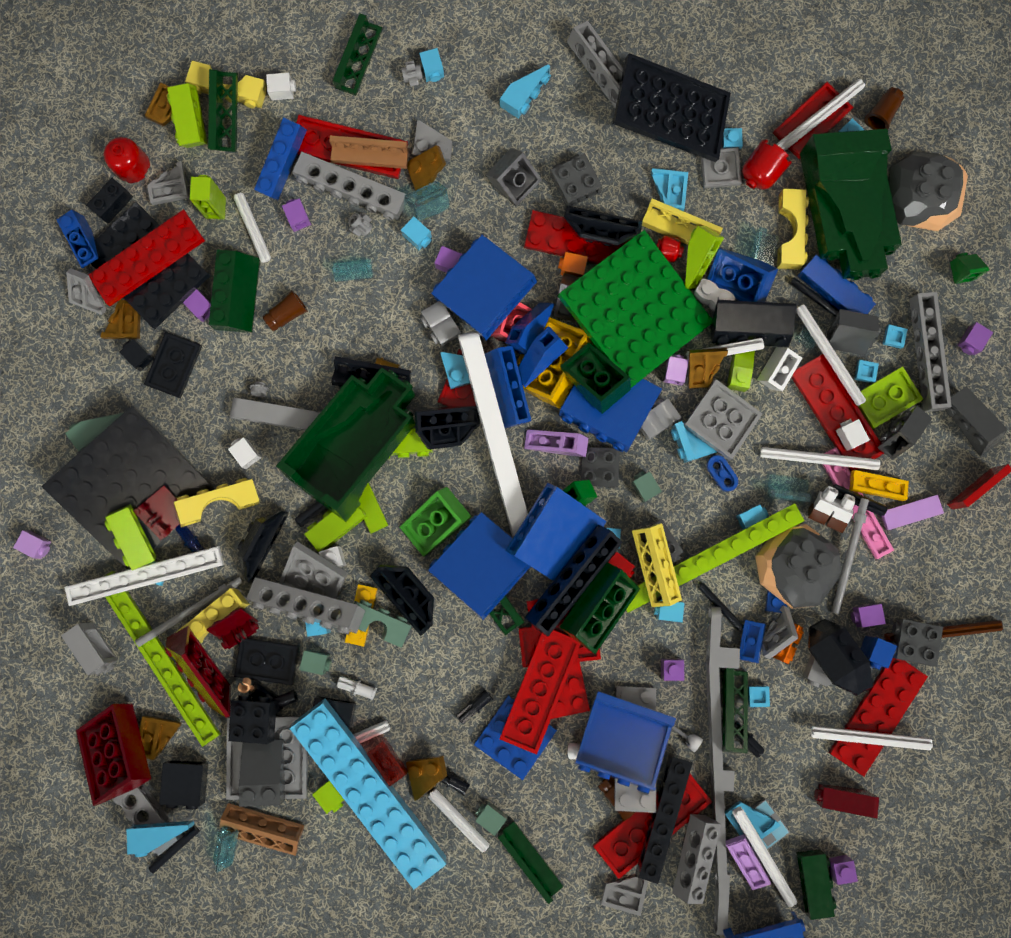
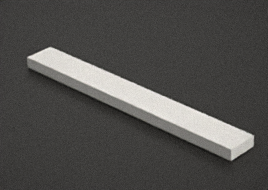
(144, 576)

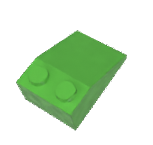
(435, 521)

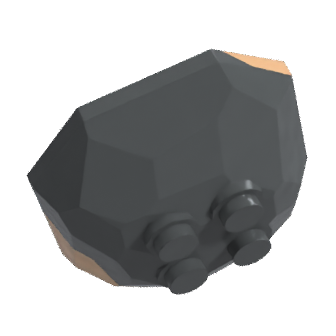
(927, 190)
(799, 566)

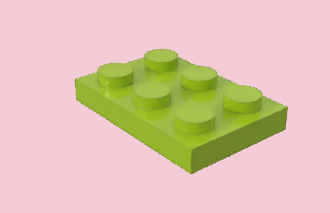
(889, 397)

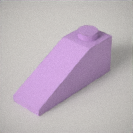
(557, 442)

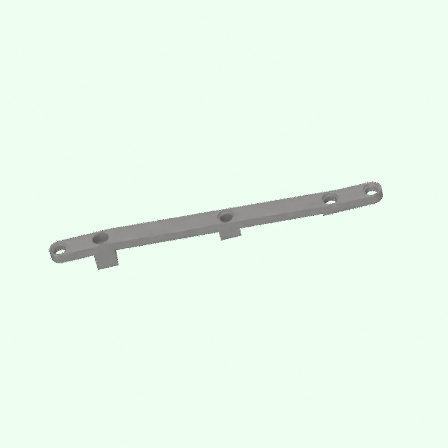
(721, 777)

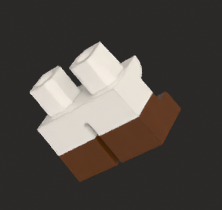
(831, 510)

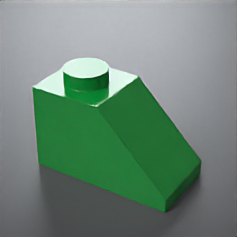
(967, 268)
(581, 491)

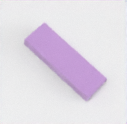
(912, 512)
(748, 862)

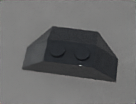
(601, 227)
(446, 425)
(258, 543)
(406, 594)
(840, 657)

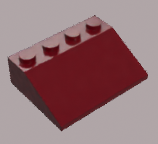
(200, 670)
(113, 753)

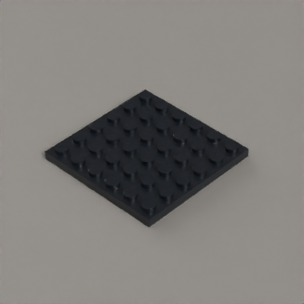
(122, 469)

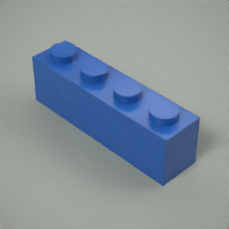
(280, 159)
(833, 288)
(508, 386)

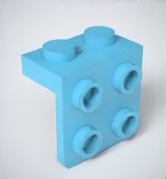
(689, 445)

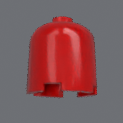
(126, 159)
(765, 166)

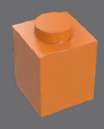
(573, 264)

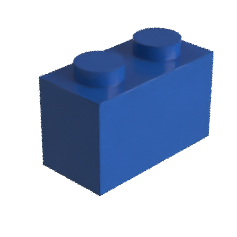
(878, 652)

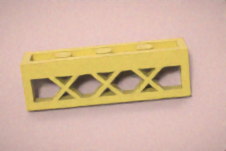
(666, 224)
(660, 565)

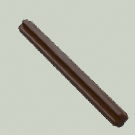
(963, 629)

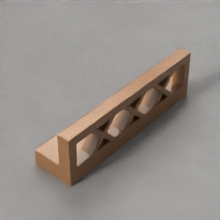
(369, 152)
(262, 826)

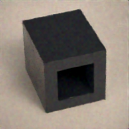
(136, 354)

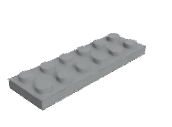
(625, 797)

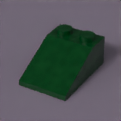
(596, 377)

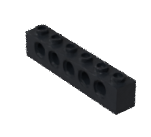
(573, 580)
(664, 820)

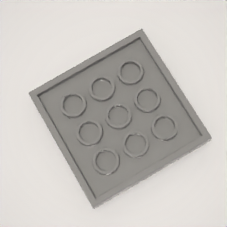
(294, 762)

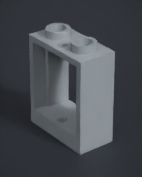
(90, 648)

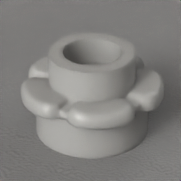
(258, 389)

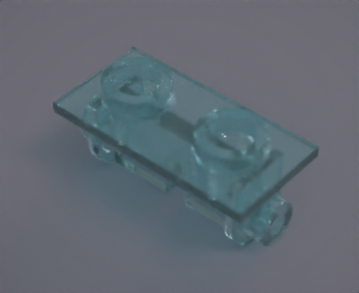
(352, 270)
(225, 850)

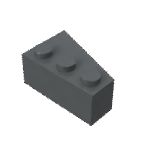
(976, 421)

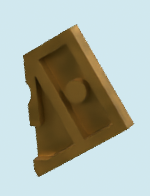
(159, 108)
(425, 167)
(123, 323)
(704, 365)
(156, 734)
(425, 774)

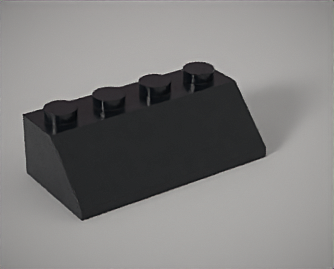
(751, 320)

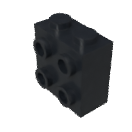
(252, 719)
(183, 784)

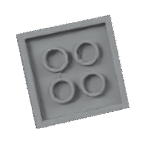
(722, 420)
(312, 573)

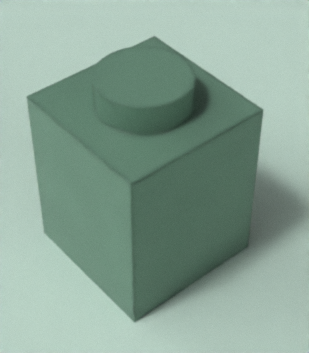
(645, 486)
(315, 662)
(490, 817)

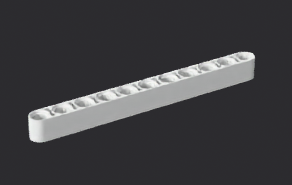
(493, 429)

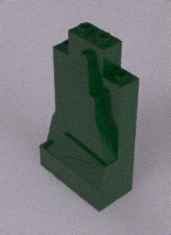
(851, 200)
(350, 441)

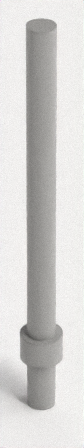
(859, 519)
(188, 612)

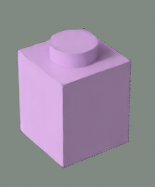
(675, 370)
(32, 544)

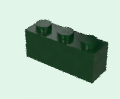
(816, 884)

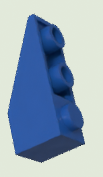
(79, 237)
(529, 327)
(540, 355)

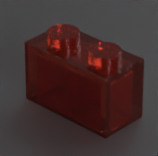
(387, 762)

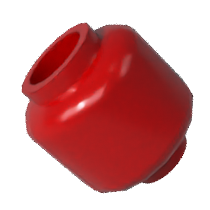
(670, 247)

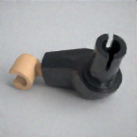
(259, 690)

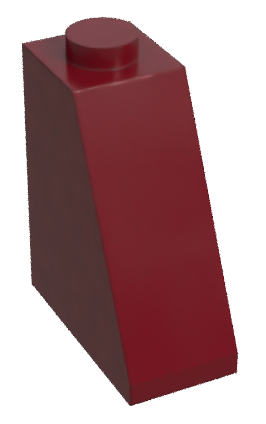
(847, 800)

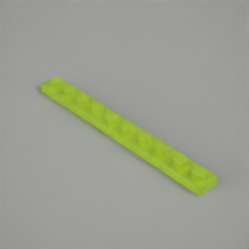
(726, 550)
(164, 668)

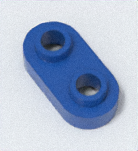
(722, 473)

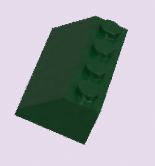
(234, 291)
(600, 607)

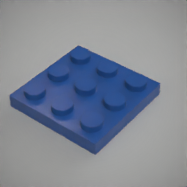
(509, 756)

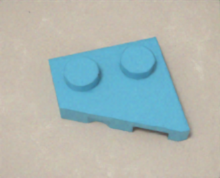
(671, 186)
(455, 369)
(762, 823)

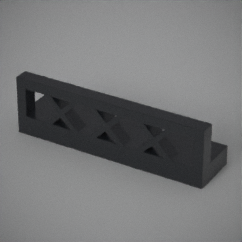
(342, 374)

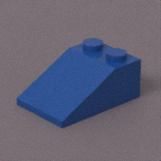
(742, 275)

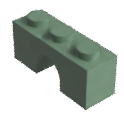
(394, 629)

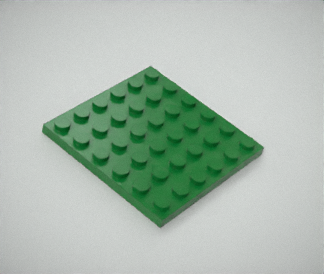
(635, 308)

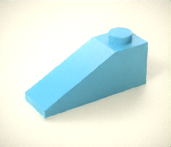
(147, 837)

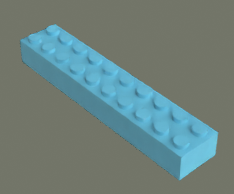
(368, 794)

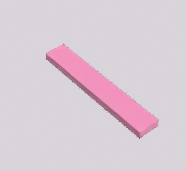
(871, 529)

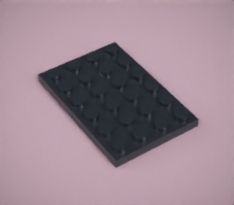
(671, 108)
(164, 291)

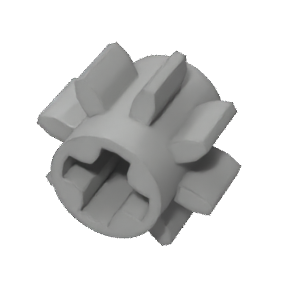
(412, 73)
(360, 224)

